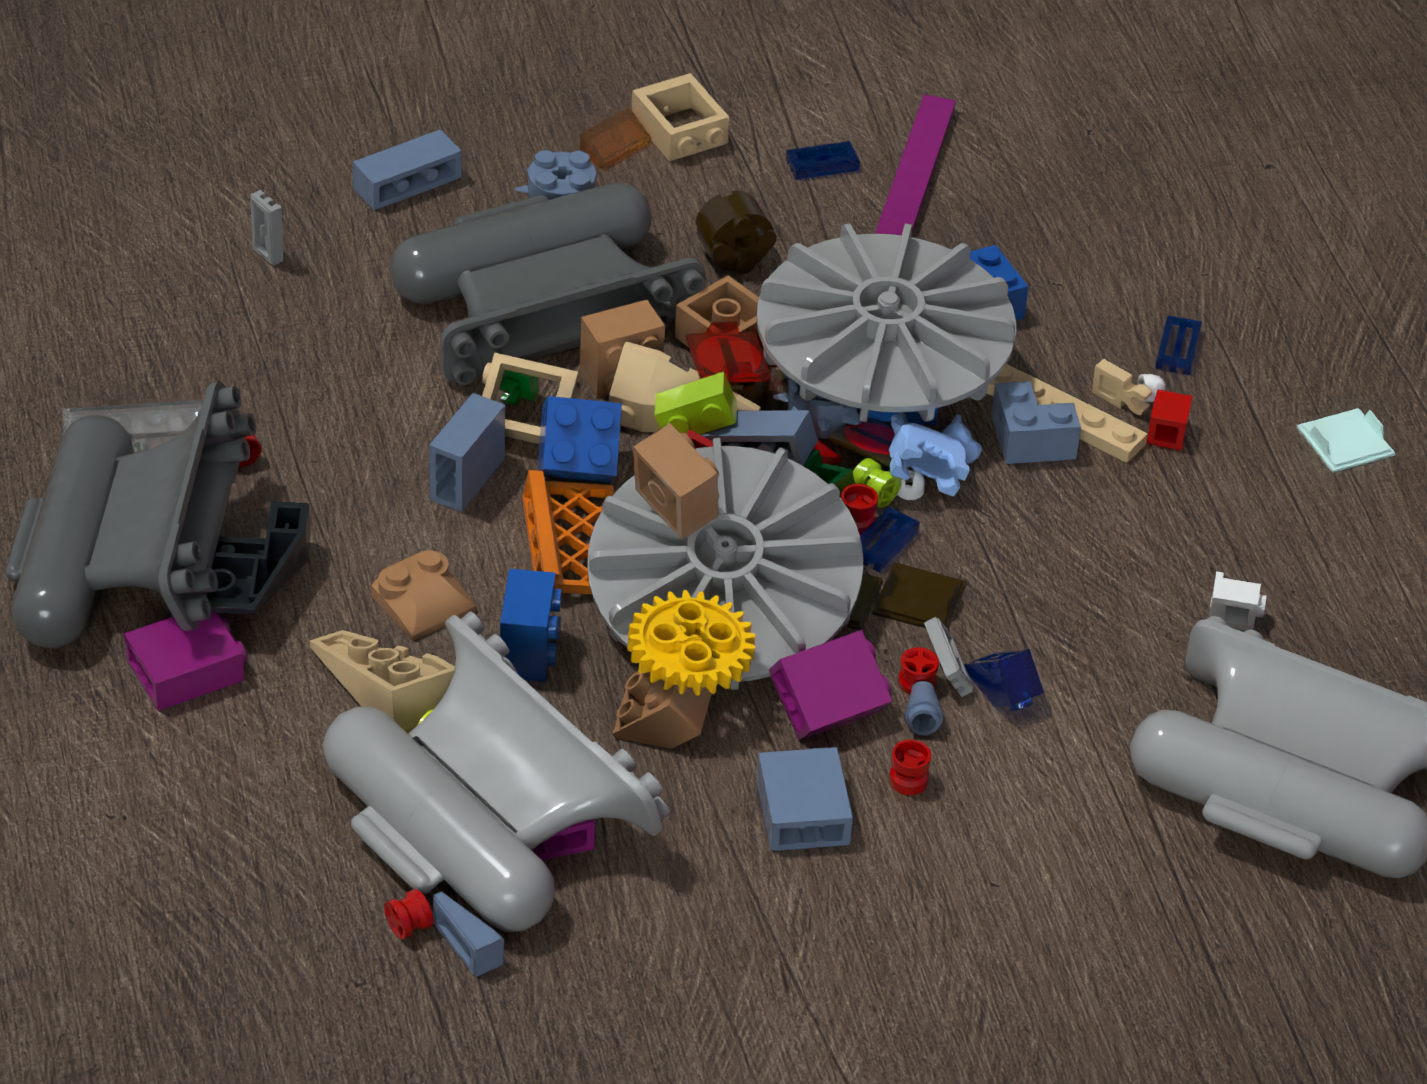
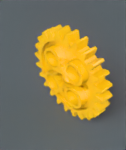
(691, 642)

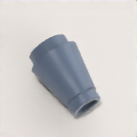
(923, 709)

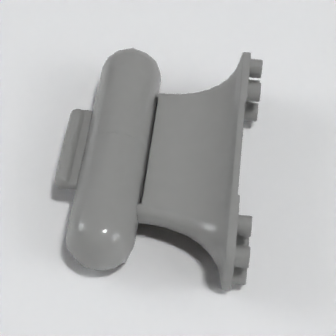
(1293, 754)
(482, 784)

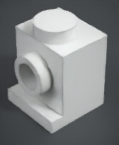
(1237, 602)

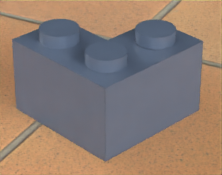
(1032, 430)

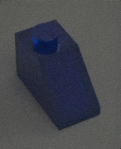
(1007, 678)

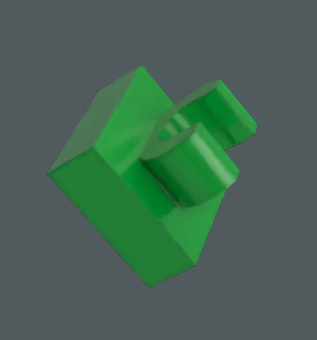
(518, 385)

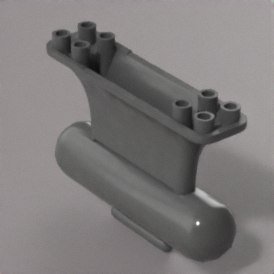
(536, 272)
(127, 520)

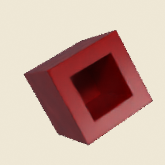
(1169, 419)

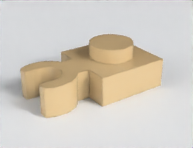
(1116, 388)

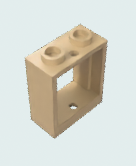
(672, 96)
(569, 387)

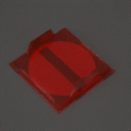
(728, 351)

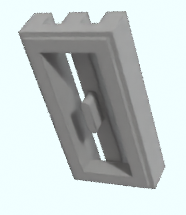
(266, 228)
(949, 656)

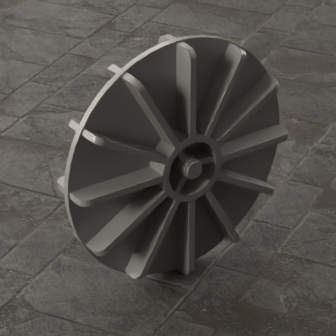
(886, 322)
(774, 551)

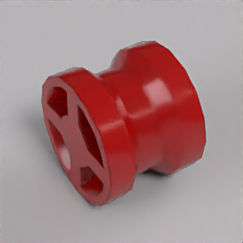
(917, 665)
(408, 914)

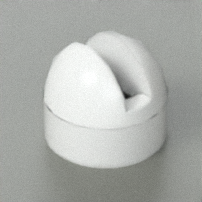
(1153, 382)
(916, 490)

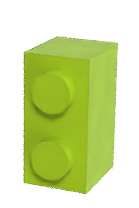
(697, 405)

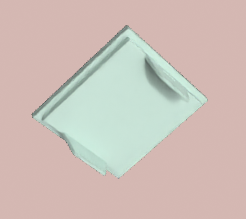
(1347, 439)

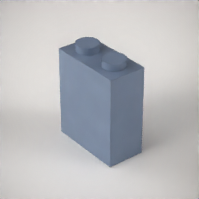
(467, 452)
(804, 799)

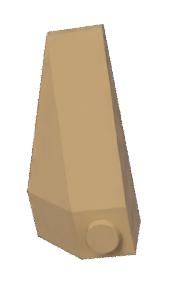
(642, 375)
(385, 677)

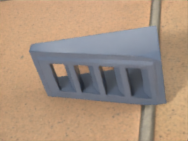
(469, 937)

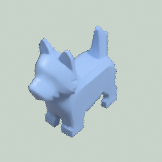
(932, 452)

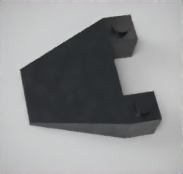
(257, 568)

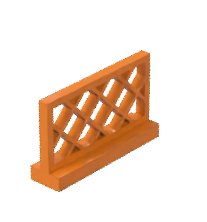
(542, 531)

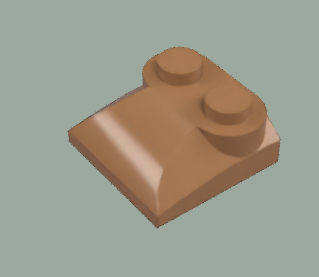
(421, 593)

